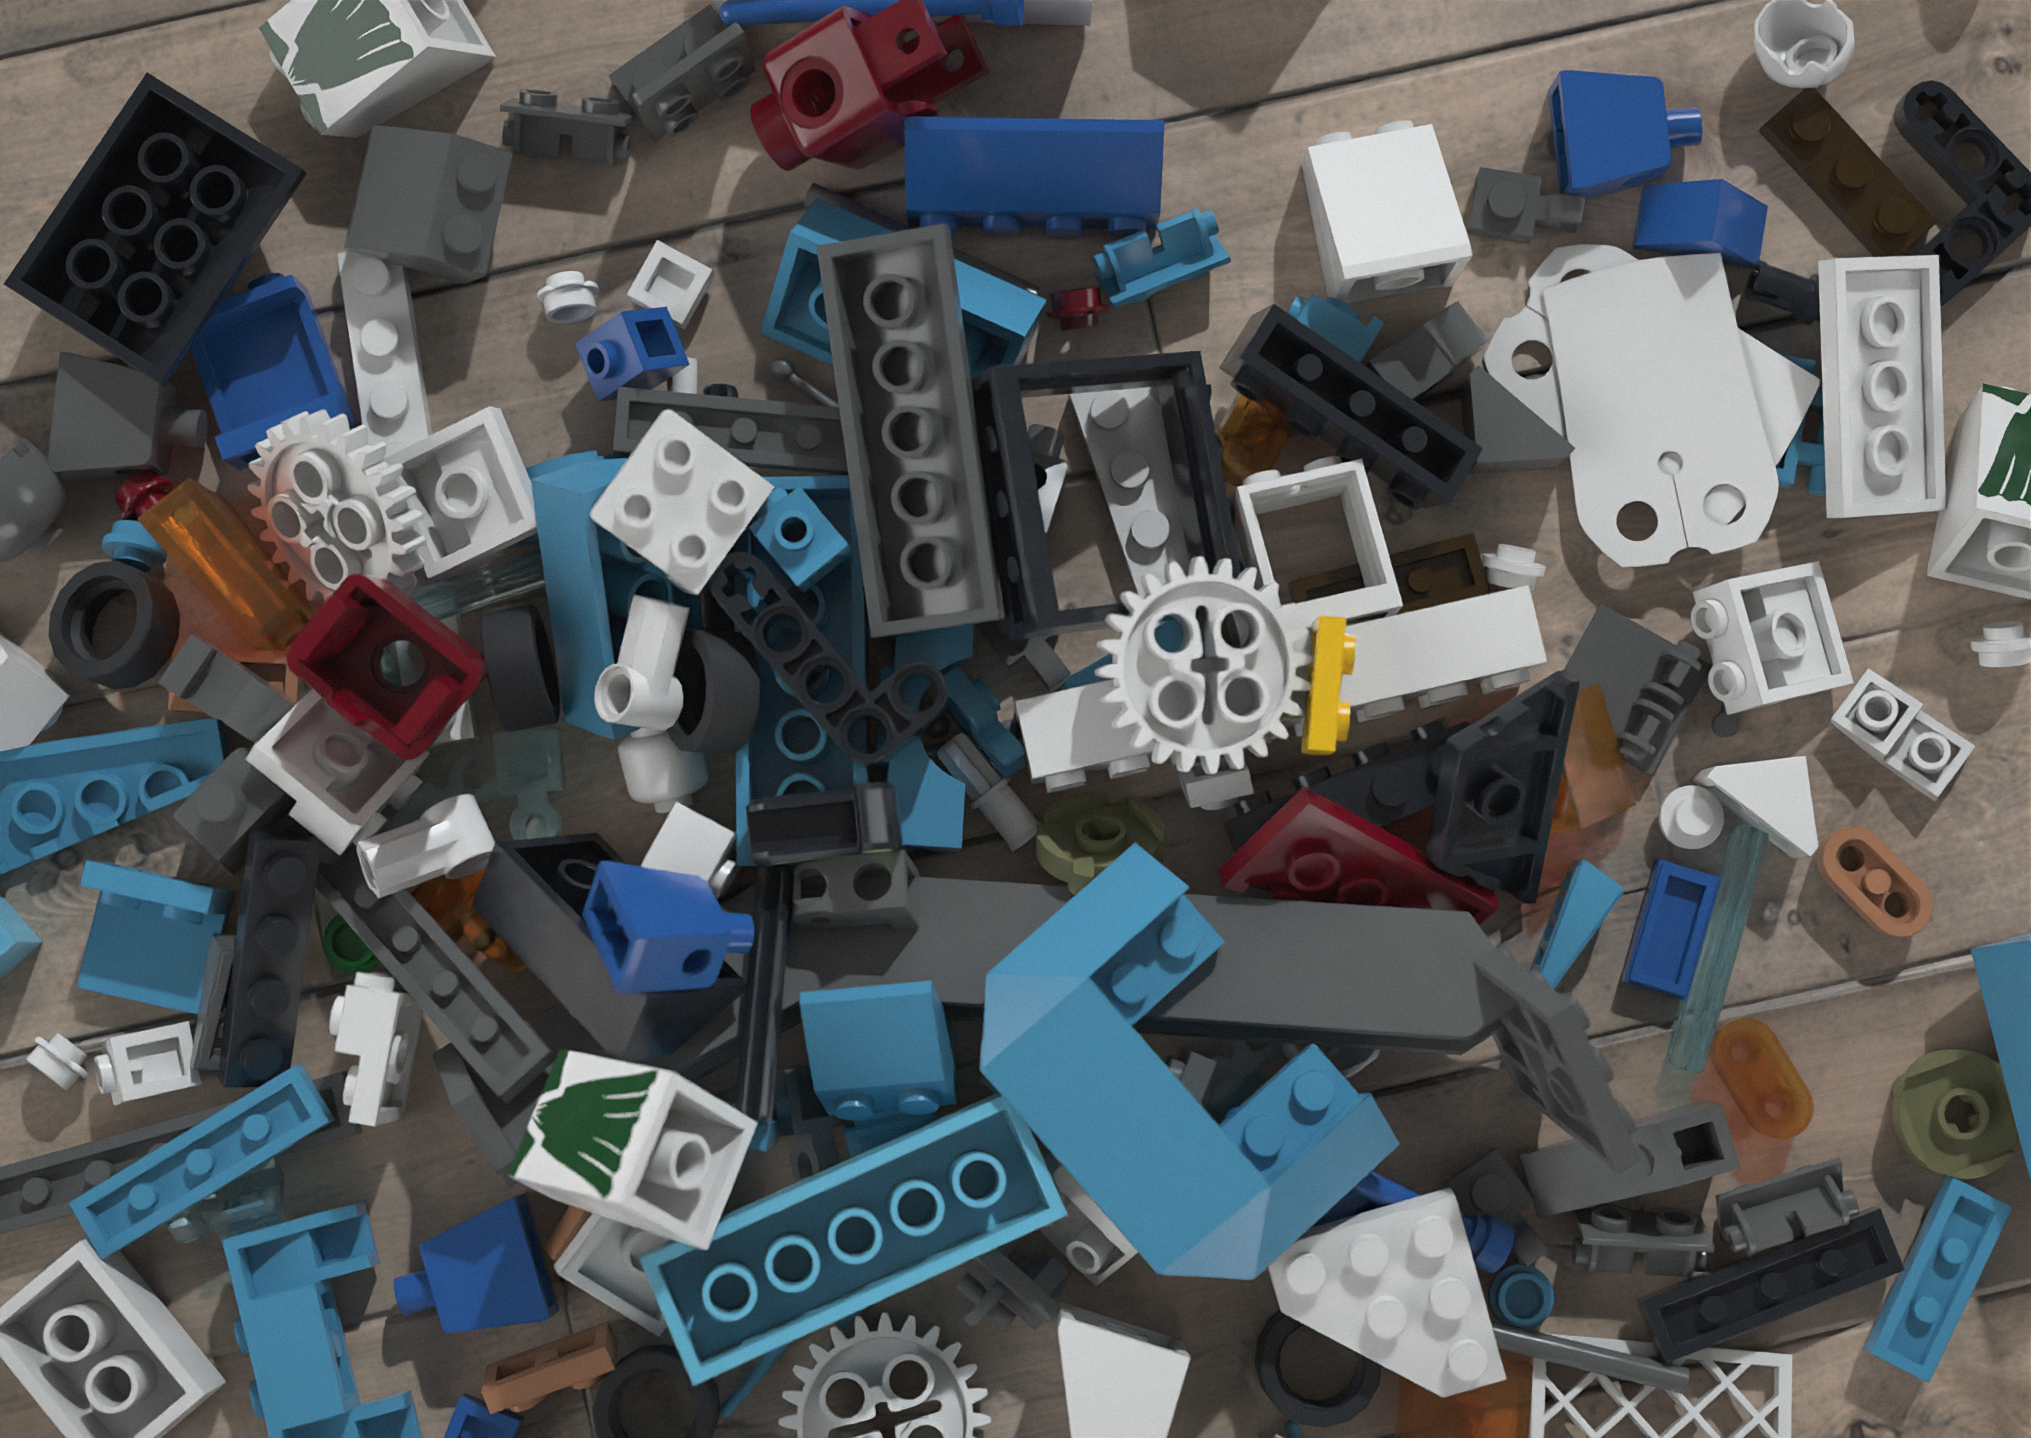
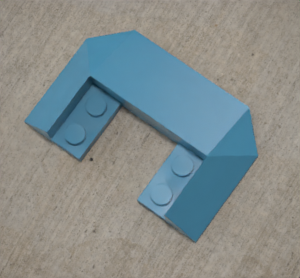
(1125, 1126)

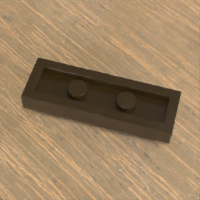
(1847, 175)
(1424, 576)

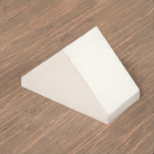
(1769, 797)

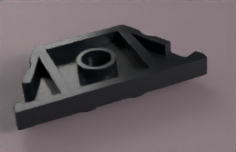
(1503, 789)

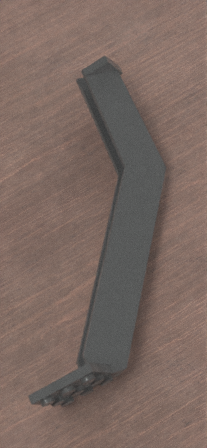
(1279, 977)

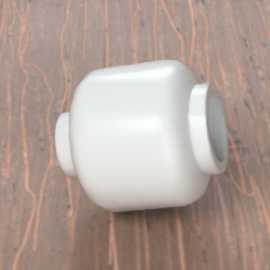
(659, 771)

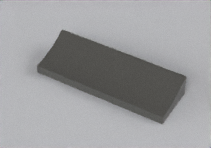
(910, 431)

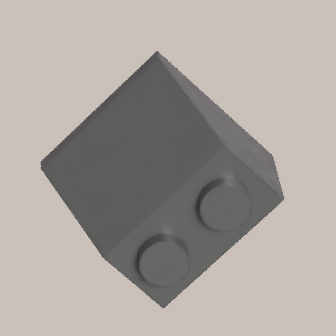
(428, 201)

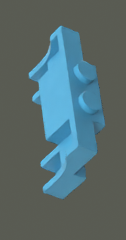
(296, 1331)

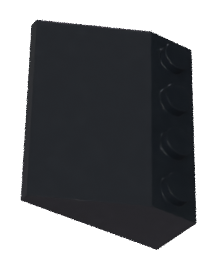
(155, 229)

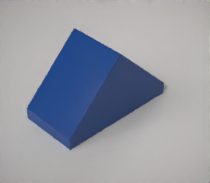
(1701, 220)

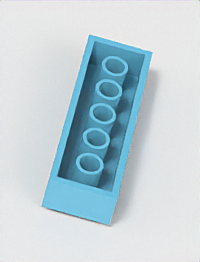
(852, 1236)

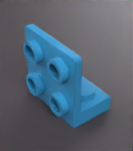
(150, 935)

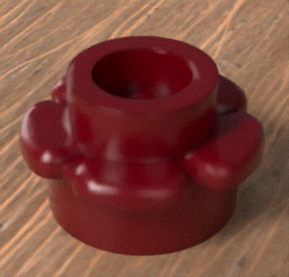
(1077, 307)
(141, 493)

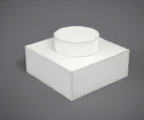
(671, 282)
(1218, 789)

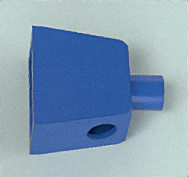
(1614, 131)
(661, 928)
(483, 1272)

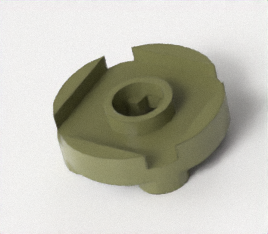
(1087, 835)
(1920, 1121)

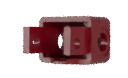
(855, 79)
(342, 661)

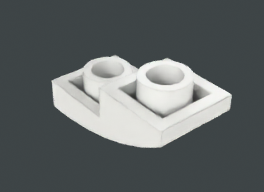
(1900, 735)

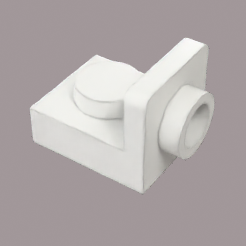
(146, 1063)

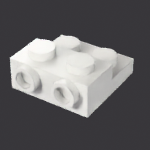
(469, 492)
(1770, 637)
(334, 773)
(383, 1028)

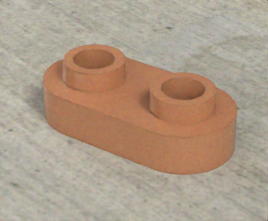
(1873, 879)

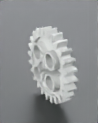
(334, 505)
(1264, 662)
(869, 1362)

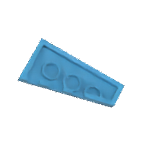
(95, 782)

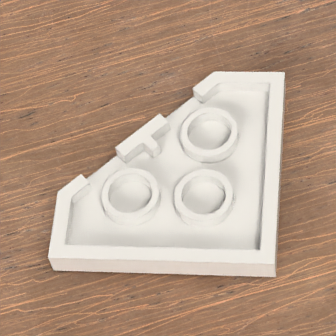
(1396, 1291)

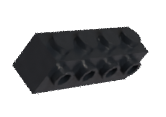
(1349, 408)
(1378, 789)

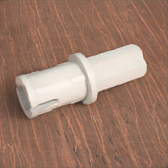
(988, 790)

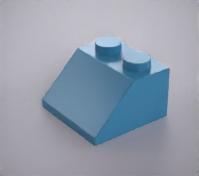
(880, 1049)

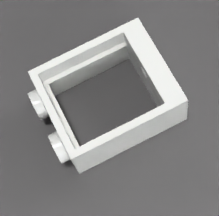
(1319, 481)

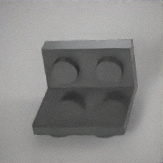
(685, 73)

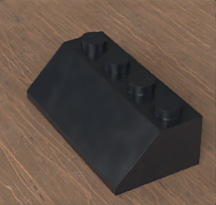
(536, 903)

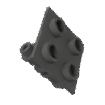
(1643, 682)

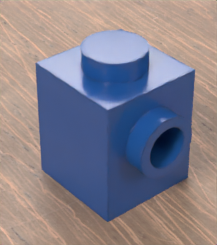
(632, 352)

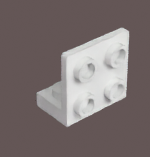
(680, 501)

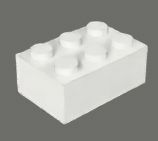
(103, 1350)

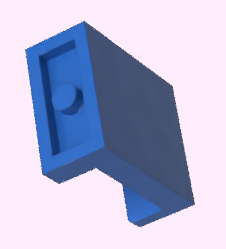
(266, 363)

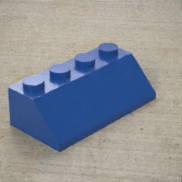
(1034, 174)

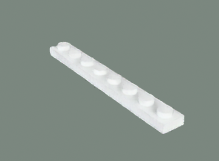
(394, 408)

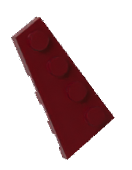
(1337, 857)

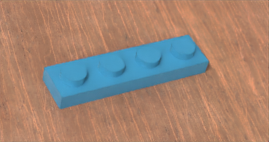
(201, 1161)

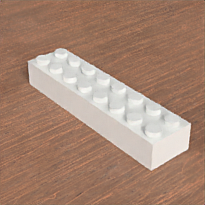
(1397, 659)

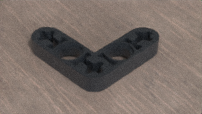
(1983, 208)

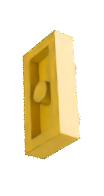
(1333, 656)

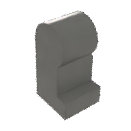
(1430, 352)
(225, 689)
(856, 891)

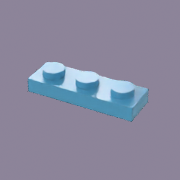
(1937, 1278)

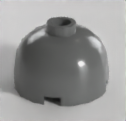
(28, 502)

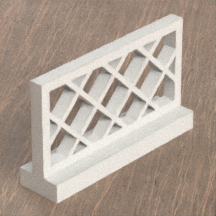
(1779, 1403)

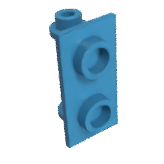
(1134, 271)

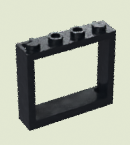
(1013, 489)

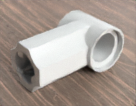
(643, 683)
(445, 840)

